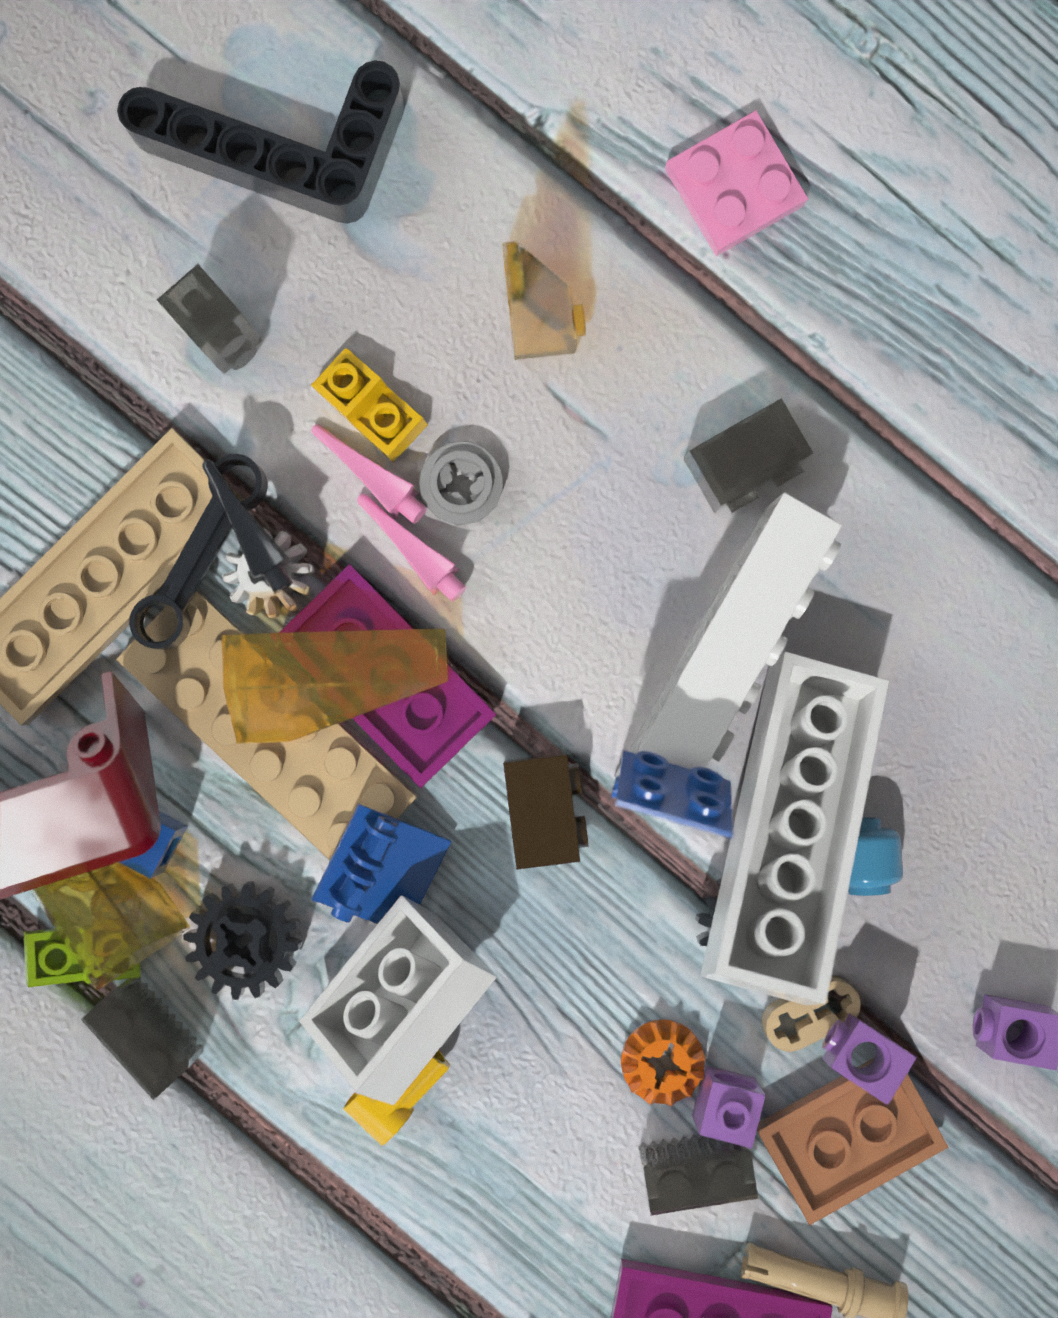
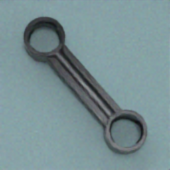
(195, 559)

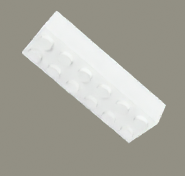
(740, 635)
(796, 831)

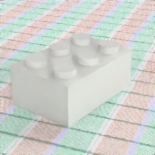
(396, 1001)

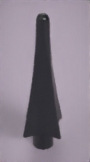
(260, 551)

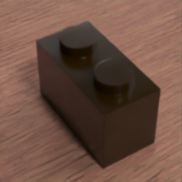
(543, 810)

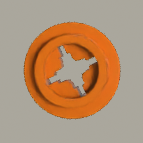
(652, 1040)

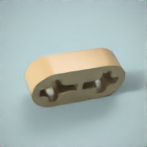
(815, 1025)

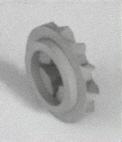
(470, 460)

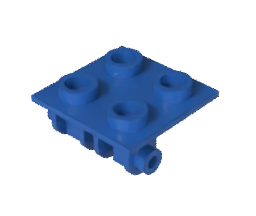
(674, 793)
(378, 864)

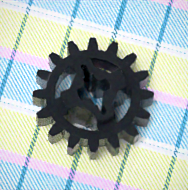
(255, 956)

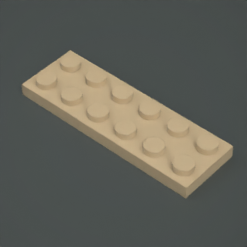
(96, 574)
(307, 780)

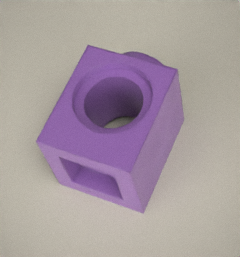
(1036, 1043)
(883, 1074)
(728, 1106)

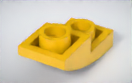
(369, 404)

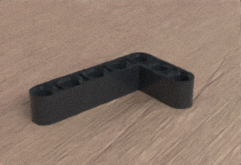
(275, 153)

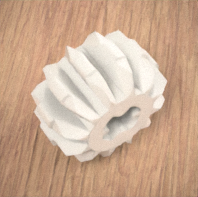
(260, 593)

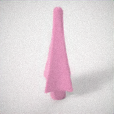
(391, 490)
(431, 566)

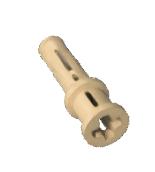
(848, 1290)

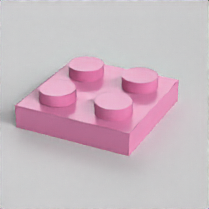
(736, 183)

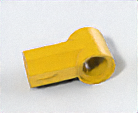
(385, 1120)

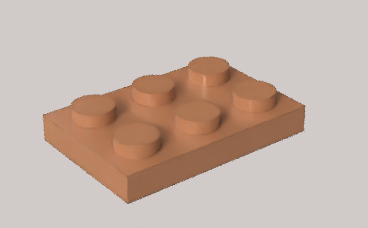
(848, 1143)

